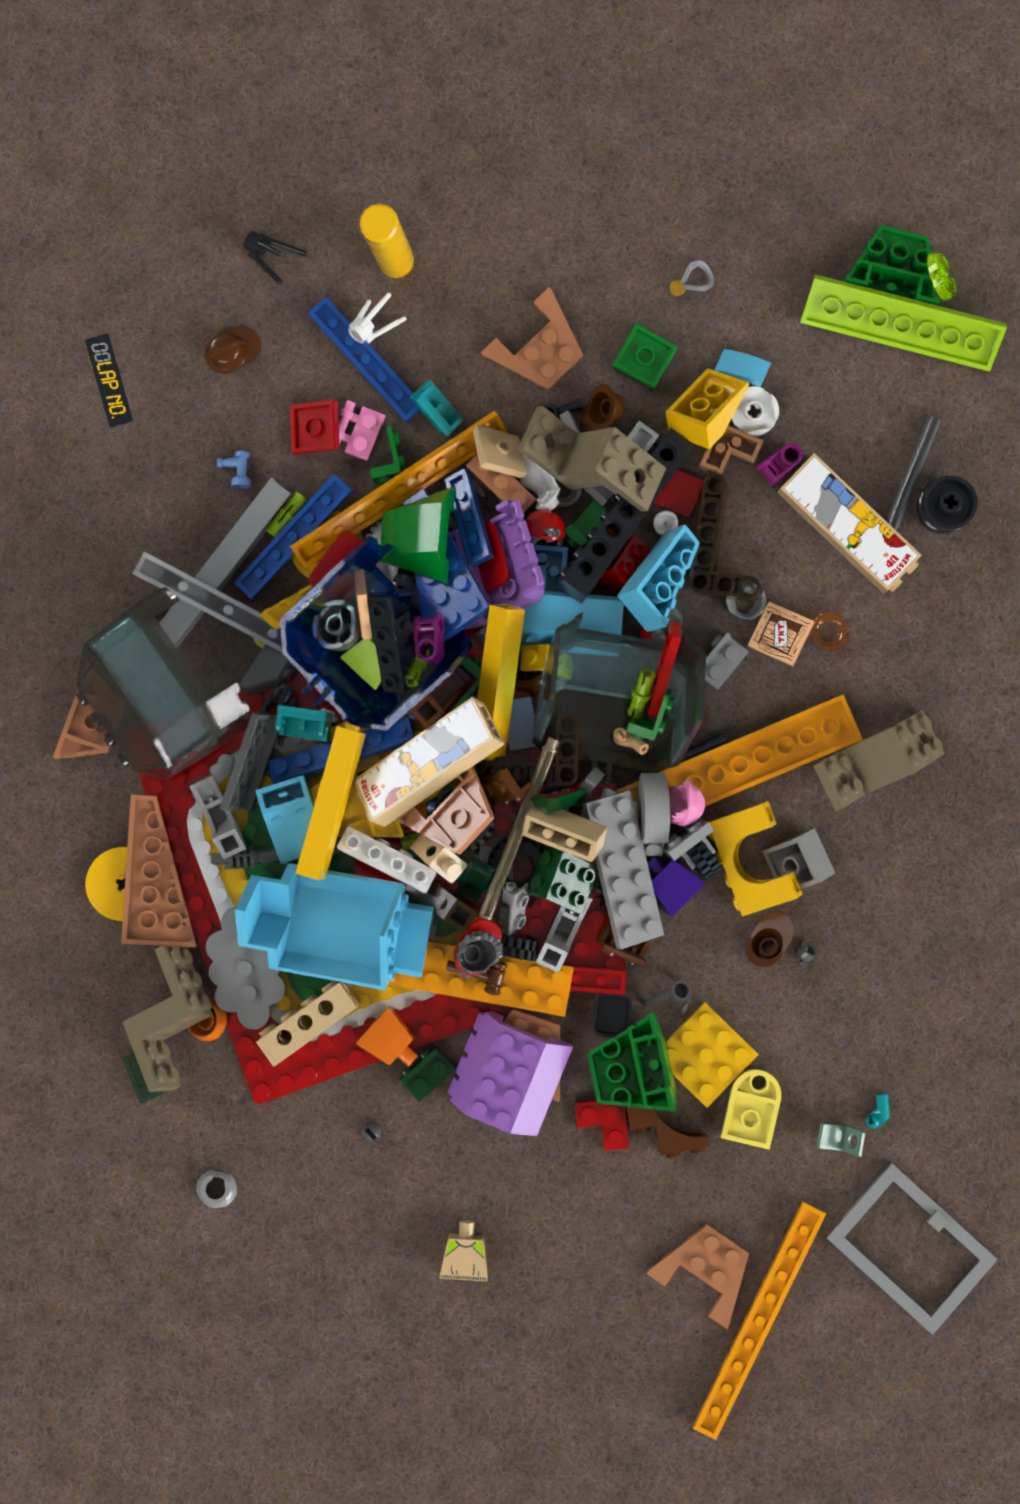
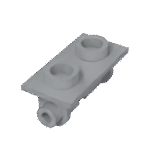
(513, 916)

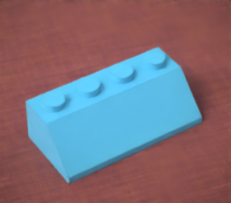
(559, 608)

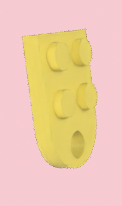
(752, 1111)

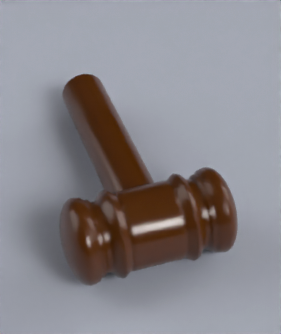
(494, 976)

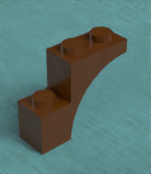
(437, 701)
(669, 1139)

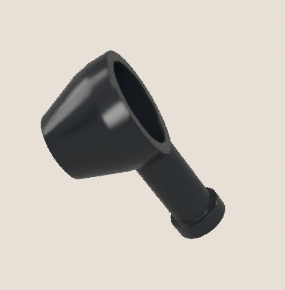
(571, 407)

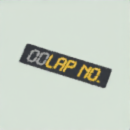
(109, 380)

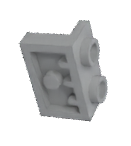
(723, 659)

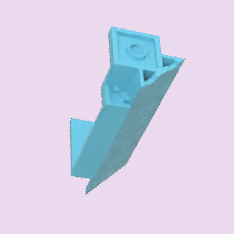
(335, 927)

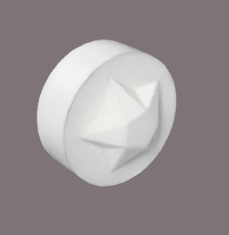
(665, 521)

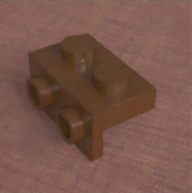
(502, 787)
(631, 955)

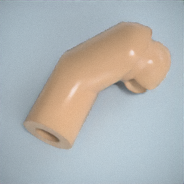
(624, 738)

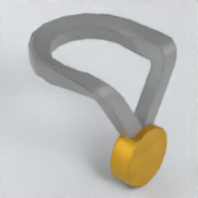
(679, 287)

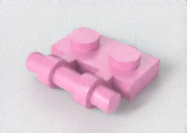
(365, 433)

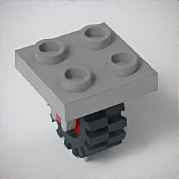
(694, 848)

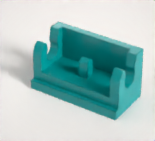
(436, 408)
(303, 723)

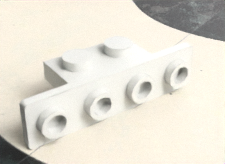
(386, 859)

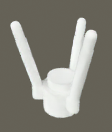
(362, 328)

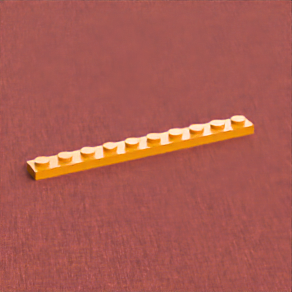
(393, 492)
(759, 1320)

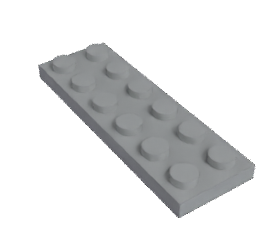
(624, 871)

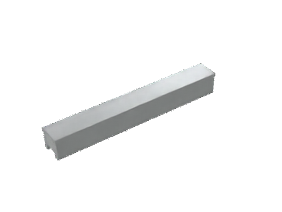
(228, 557)
(207, 599)

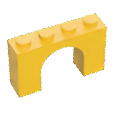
(750, 893)

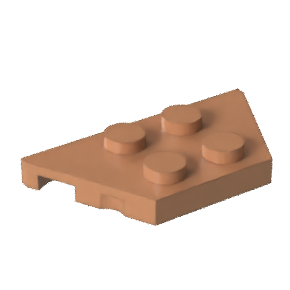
(80, 735)

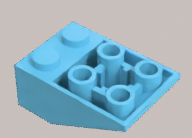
(287, 815)

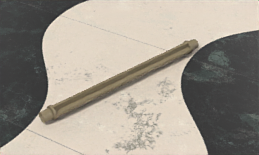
(516, 836)

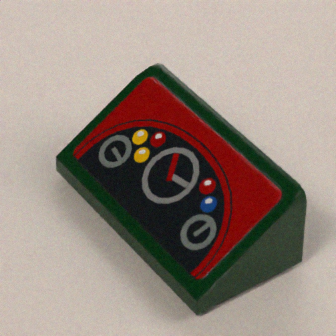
(558, 798)

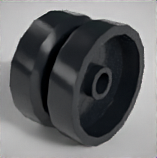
(935, 513)

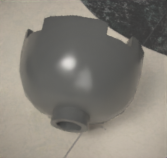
(337, 626)

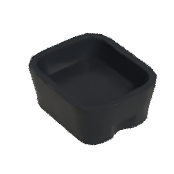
(611, 1014)

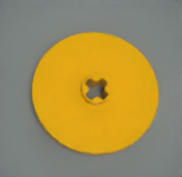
(102, 883)

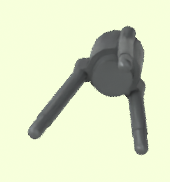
(677, 992)

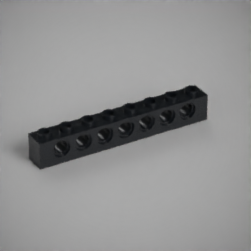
(580, 585)

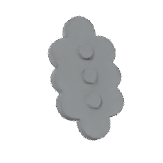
(242, 976)

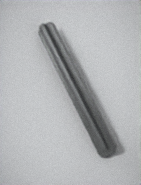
(913, 471)

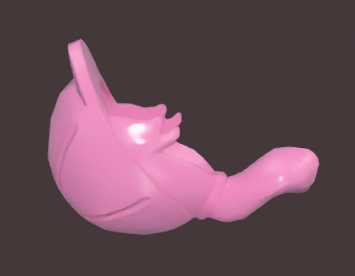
(685, 804)

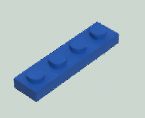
(470, 519)

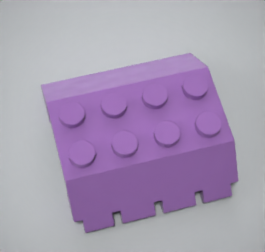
(526, 579)
(508, 1075)

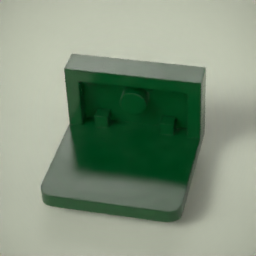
(563, 879)

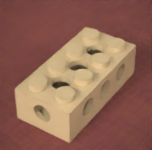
(278, 1048)

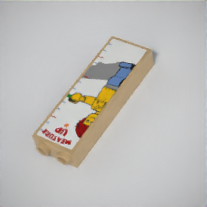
(850, 524)
(428, 762)

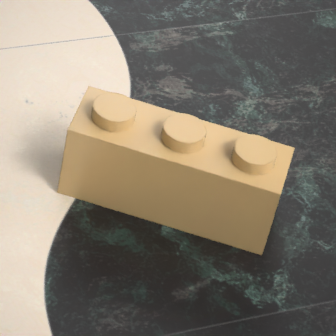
(565, 832)

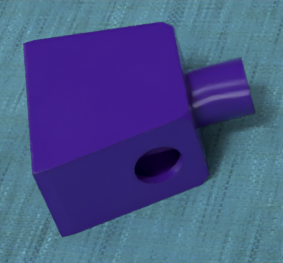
(673, 884)

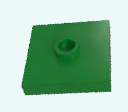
(644, 356)

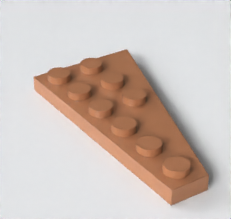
(153, 893)

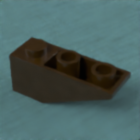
(447, 905)

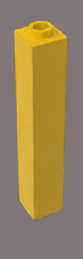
(500, 667)
(331, 802)

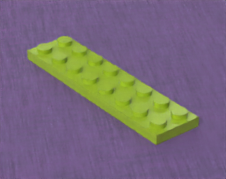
(903, 323)

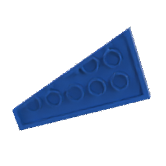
(458, 601)

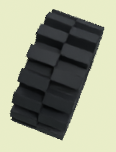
(520, 947)

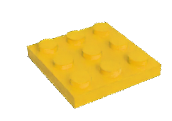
(707, 1054)

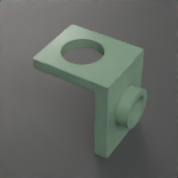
(838, 1138)

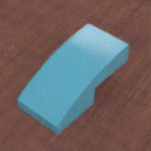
(743, 366)

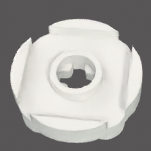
(765, 420)

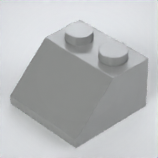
(802, 855)

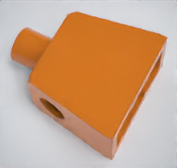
(388, 1039)

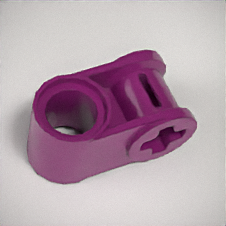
(776, 465)
(429, 632)

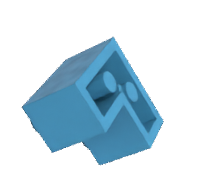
(552, 562)

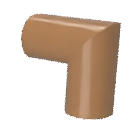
(733, 443)

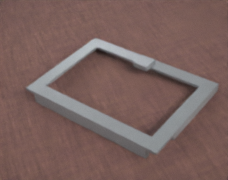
(938, 1220)

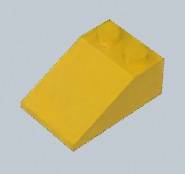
(706, 407)

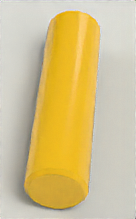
(387, 240)

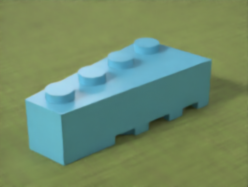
(656, 581)

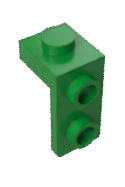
(385, 473)
(578, 531)
(473, 666)
(644, 728)

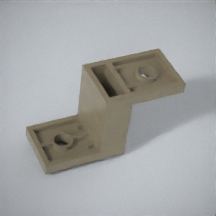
(592, 458)
(879, 760)
(181, 1010)

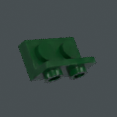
(427, 1073)

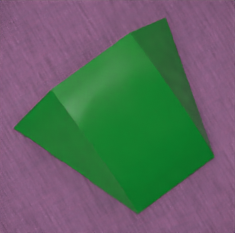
(896, 265)
(420, 535)
(634, 1068)

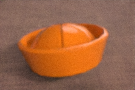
(213, 1025)

